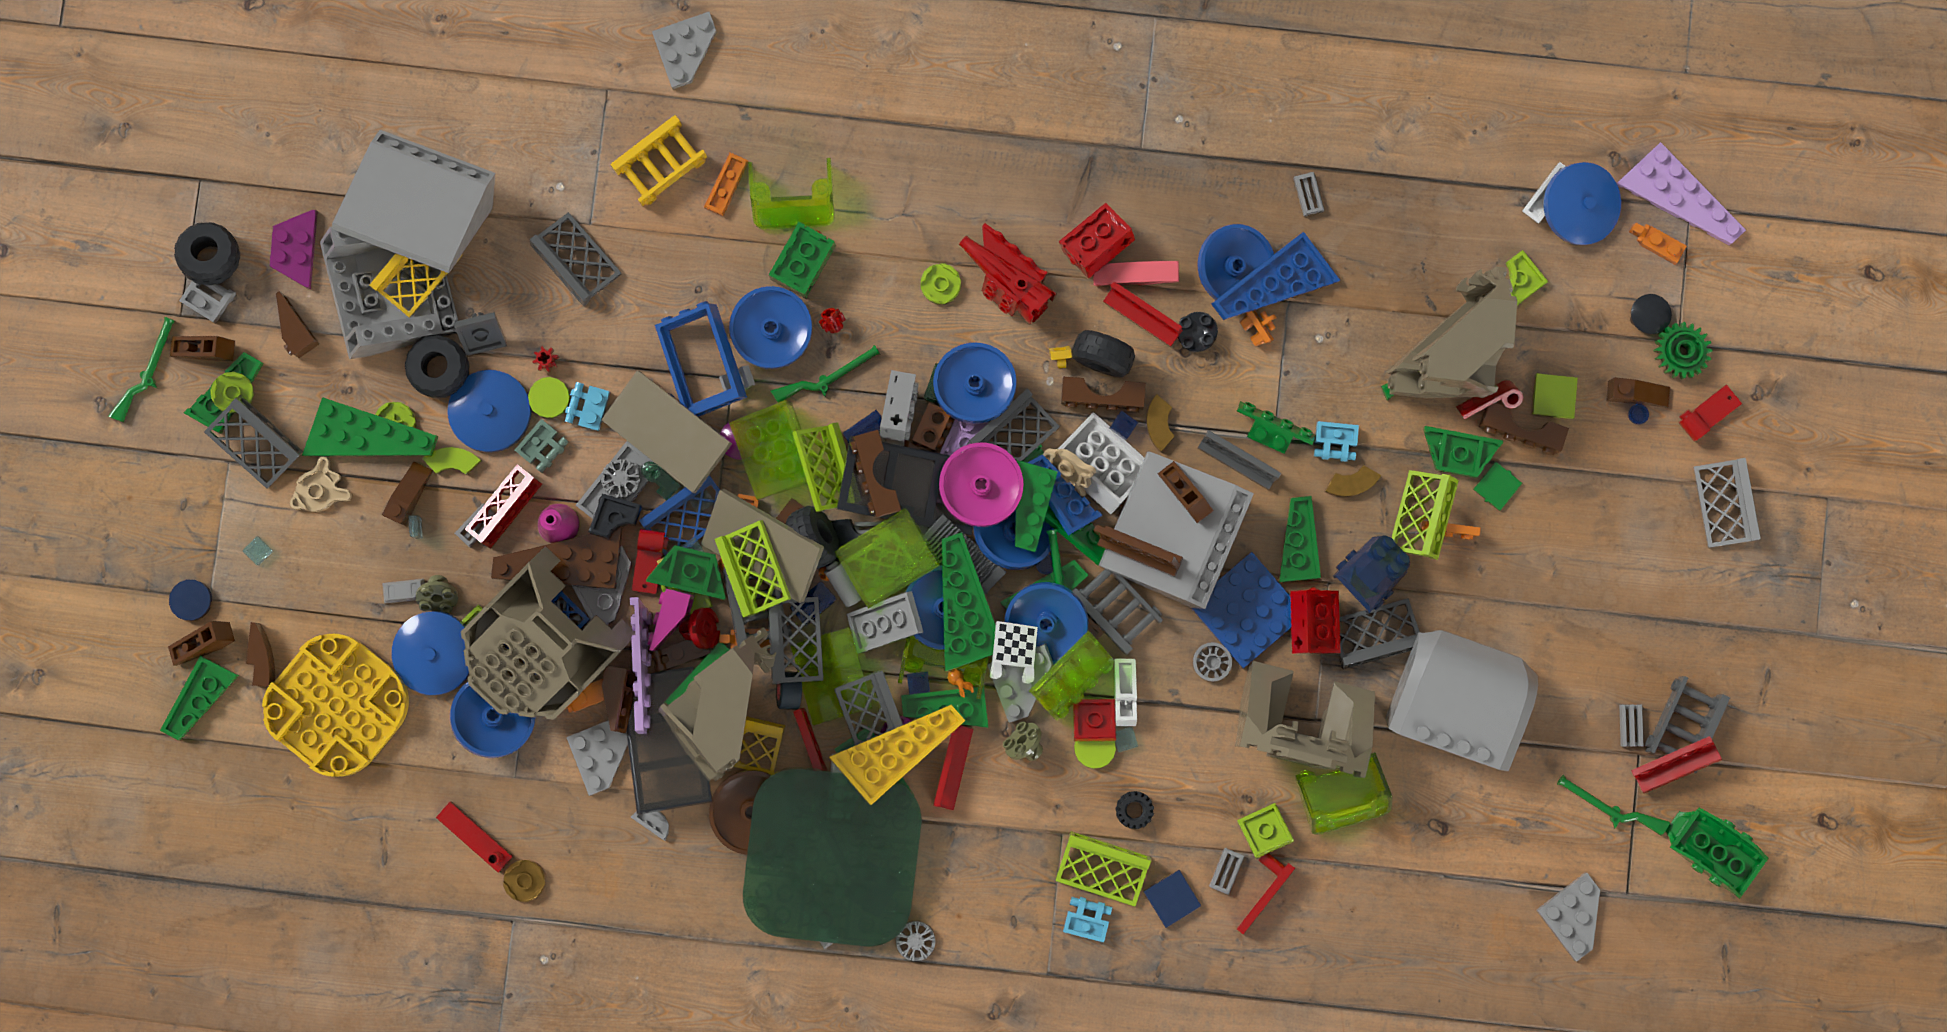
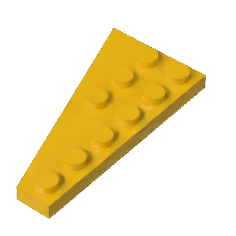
(886, 758)

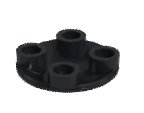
(1651, 314)
(1198, 331)

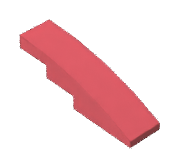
(1137, 273)

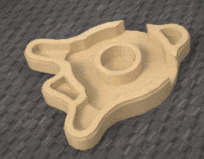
(1071, 468)
(319, 489)

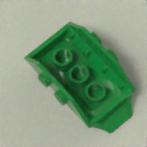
(1716, 849)

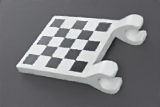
(1014, 647)

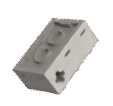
(899, 408)

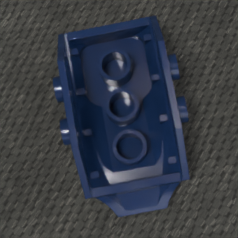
(1373, 571)

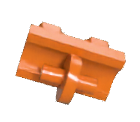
(1253, 319)

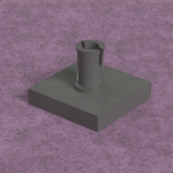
(480, 333)

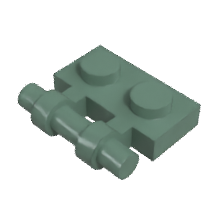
(537, 441)

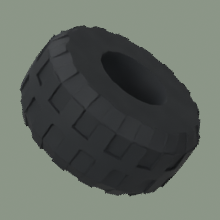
(196, 239)
(423, 353)
(1103, 353)
(817, 528)

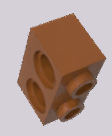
(928, 426)

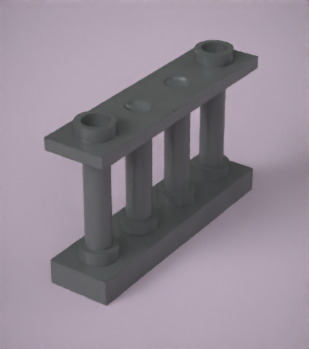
(739, 621)
(1109, 627)
(1708, 722)

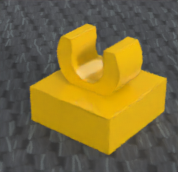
(1060, 354)

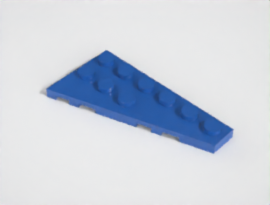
(1286, 274)

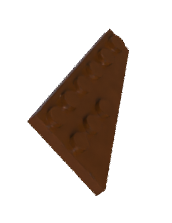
(583, 563)

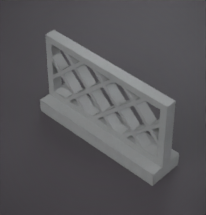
(1745, 500)

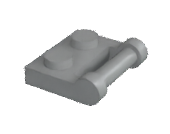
(204, 303)

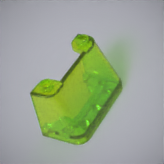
(1343, 800)

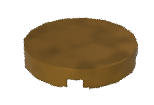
(524, 880)

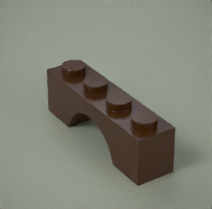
(1129, 397)
(1498, 420)
(882, 500)

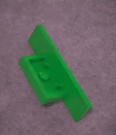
(1272, 430)

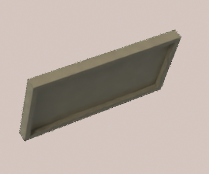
(666, 431)
(795, 553)

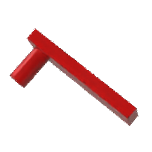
(809, 739)
(474, 836)
(1283, 873)

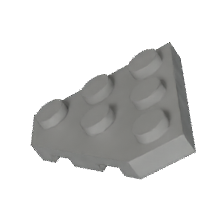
(684, 47)
(604, 601)
(1013, 692)
(598, 755)
(1573, 915)

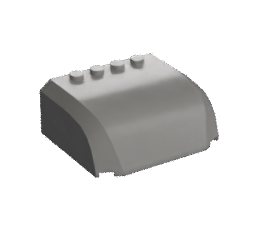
(1464, 698)

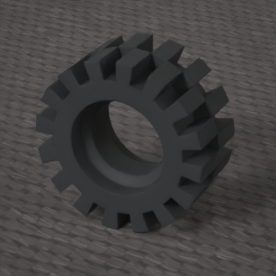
(1125, 819)

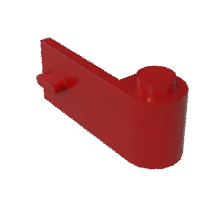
(1506, 392)
(1709, 413)
(650, 550)

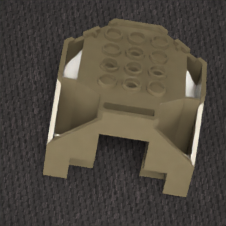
(1465, 347)
(524, 618)
(714, 708)
(1344, 731)

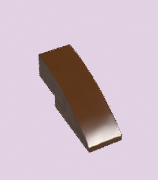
(260, 656)

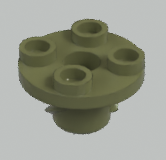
(437, 595)
(1024, 742)

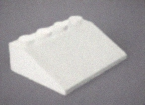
(1111, 456)

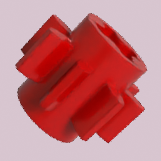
(832, 320)
(550, 362)

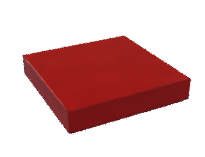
(1094, 720)

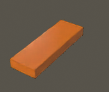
(726, 184)

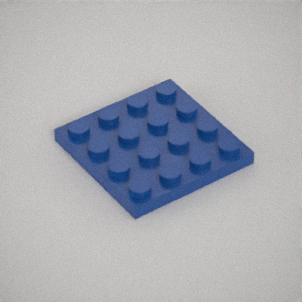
(1247, 610)

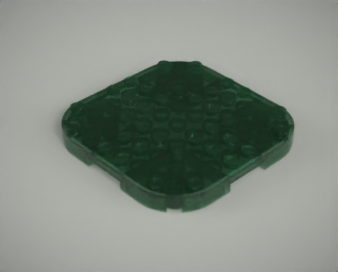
(829, 860)

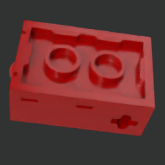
(1097, 240)
(1315, 621)

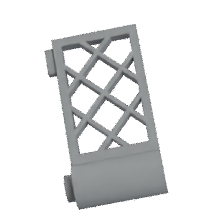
(842, 583)

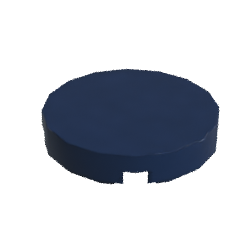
(190, 600)

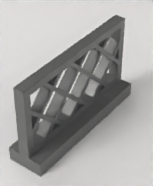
(564, 272)
(1016, 407)
(265, 428)
(1238, 460)
(776, 641)
(1382, 650)
(884, 698)

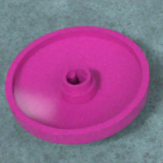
(981, 484)

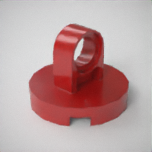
(701, 628)

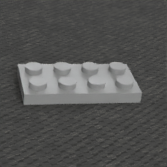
(591, 498)
(885, 622)

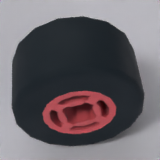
(789, 694)

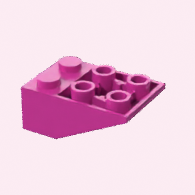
(673, 612)

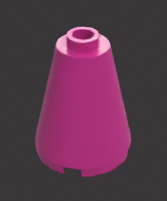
(558, 523)

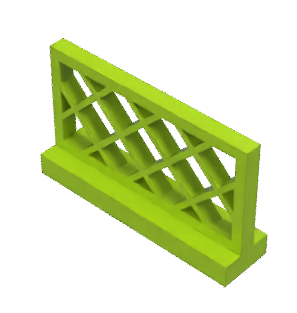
(836, 452)
(1437, 516)
(736, 570)
(1108, 851)

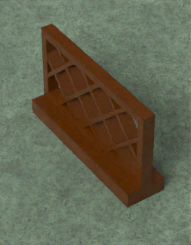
(1138, 550)

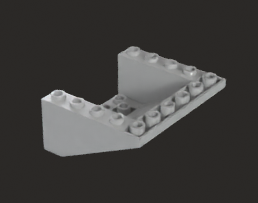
(416, 201)
(373, 323)
(1161, 520)

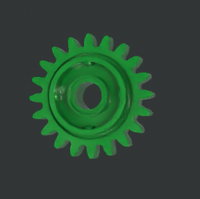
(1691, 341)

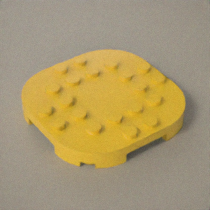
(335, 705)

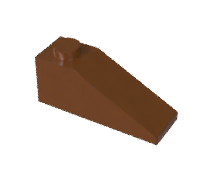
(294, 331)
(202, 348)
(1637, 392)
(1185, 492)
(407, 494)
(201, 642)
(618, 696)

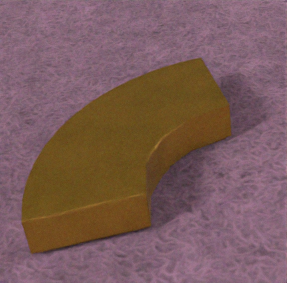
(1158, 423)
(1352, 484)

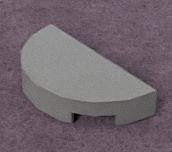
(655, 822)

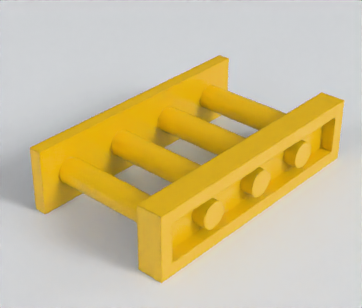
(640, 153)

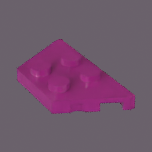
(294, 247)

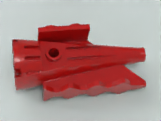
(1009, 276)

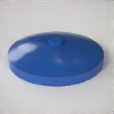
(1582, 203)
(1230, 256)
(770, 327)
(974, 383)
(489, 411)
(998, 545)
(929, 603)
(1054, 611)
(430, 653)
(483, 729)

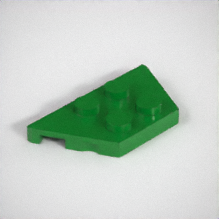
(1459, 452)
(689, 571)

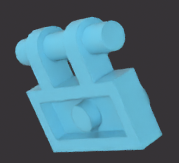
(593, 408)
(1336, 434)
(1084, 925)

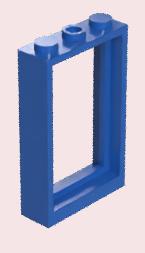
(716, 401)

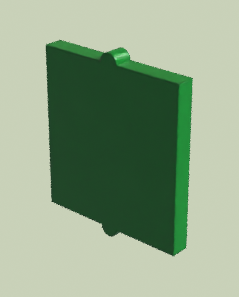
(1497, 486)

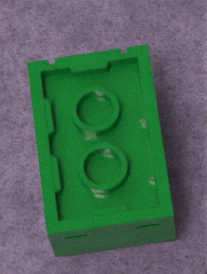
(802, 260)

